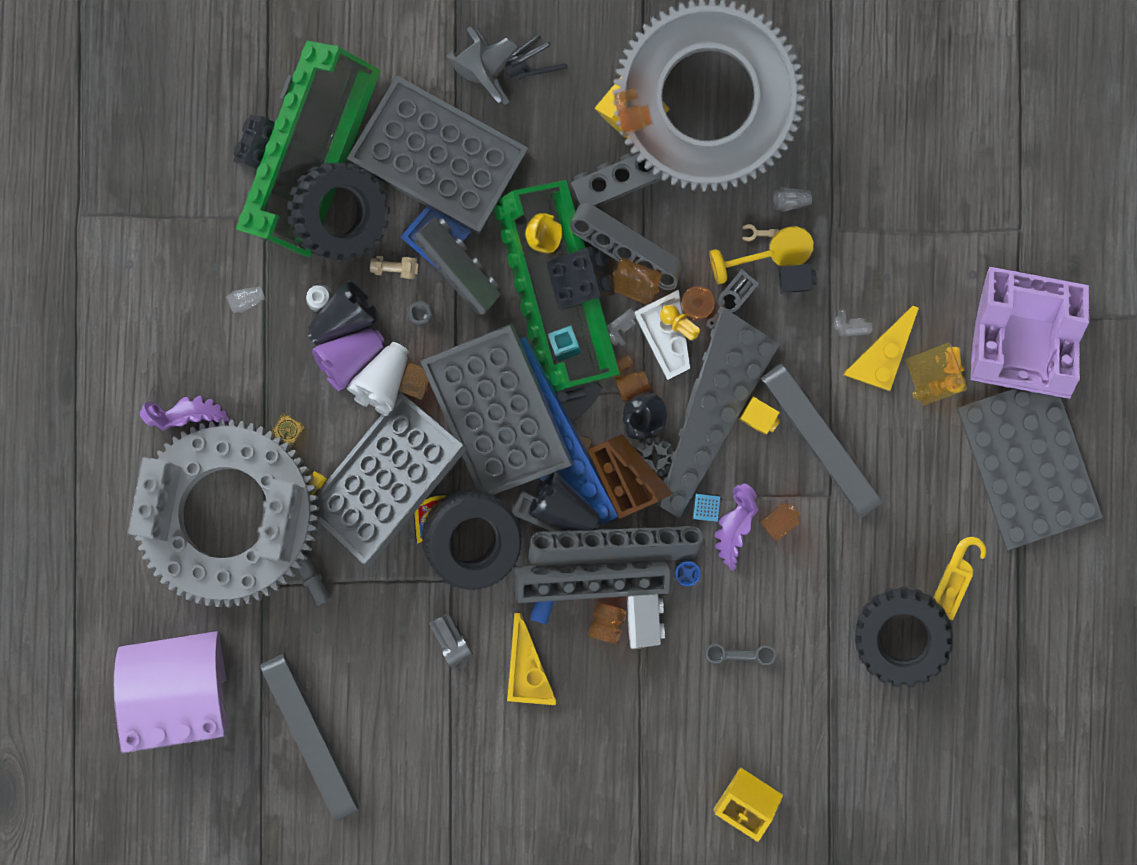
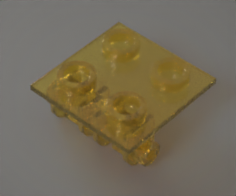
(935, 374)

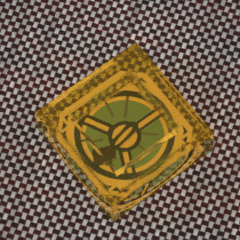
(288, 429)

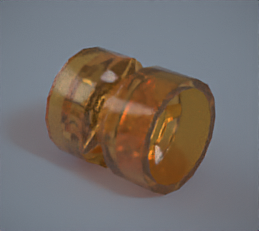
(697, 303)
(607, 622)

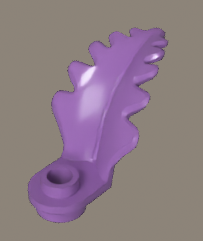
(182, 413)
(736, 524)

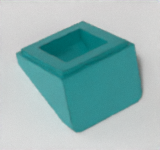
(564, 343)

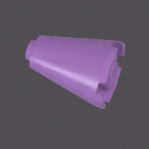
(347, 356)

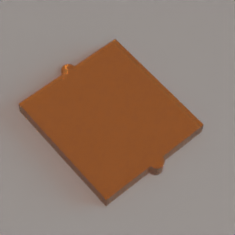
(636, 281)

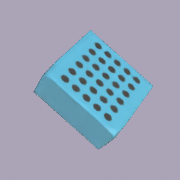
(706, 507)

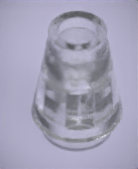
(789, 199)
(244, 299)

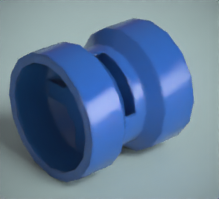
(690, 573)

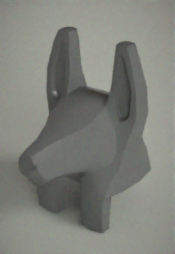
(484, 63)

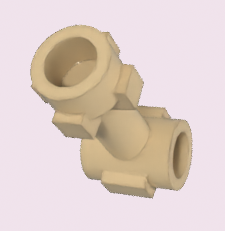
(407, 268)

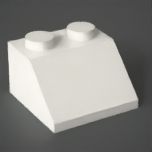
(644, 620)

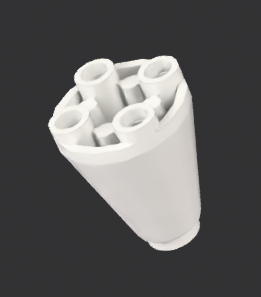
(381, 379)

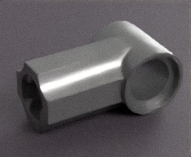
(453, 644)

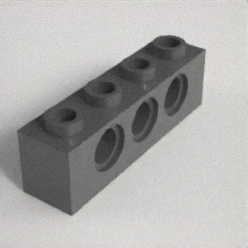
(614, 189)

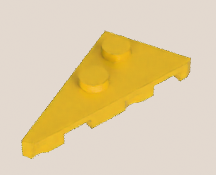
(882, 359)
(526, 676)

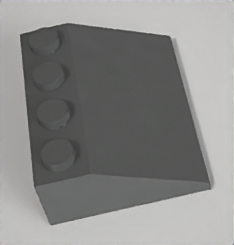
(456, 266)

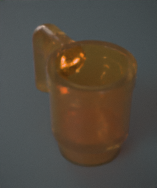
(633, 117)
(630, 384)

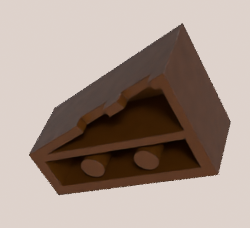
(627, 476)

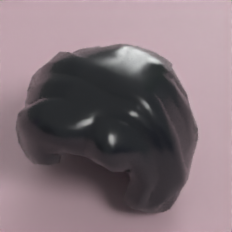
(644, 415)

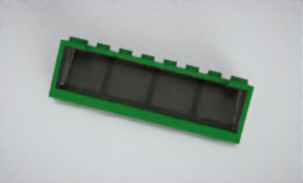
(312, 129)
(537, 293)

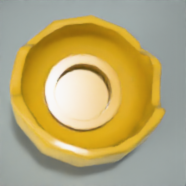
(543, 233)

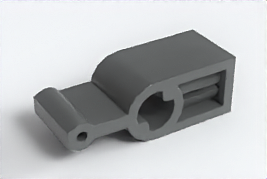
(738, 298)

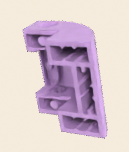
(1029, 332)
(170, 691)

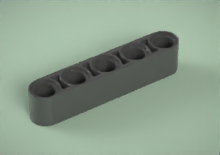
(622, 242)

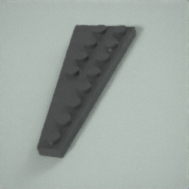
(727, 379)

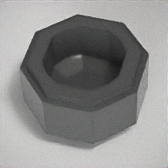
(420, 313)

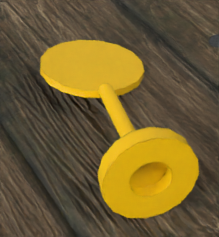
(787, 248)

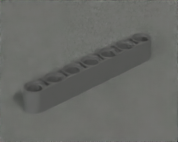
(821, 441)
(615, 546)
(309, 737)

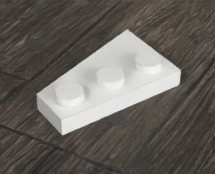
(666, 344)

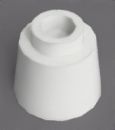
(318, 297)

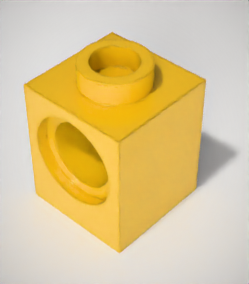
(760, 416)

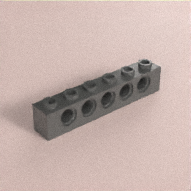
(587, 581)

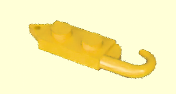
(957, 577)

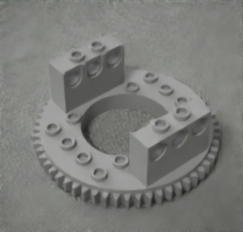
(772, 77)
(286, 523)

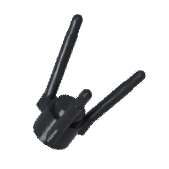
(517, 64)

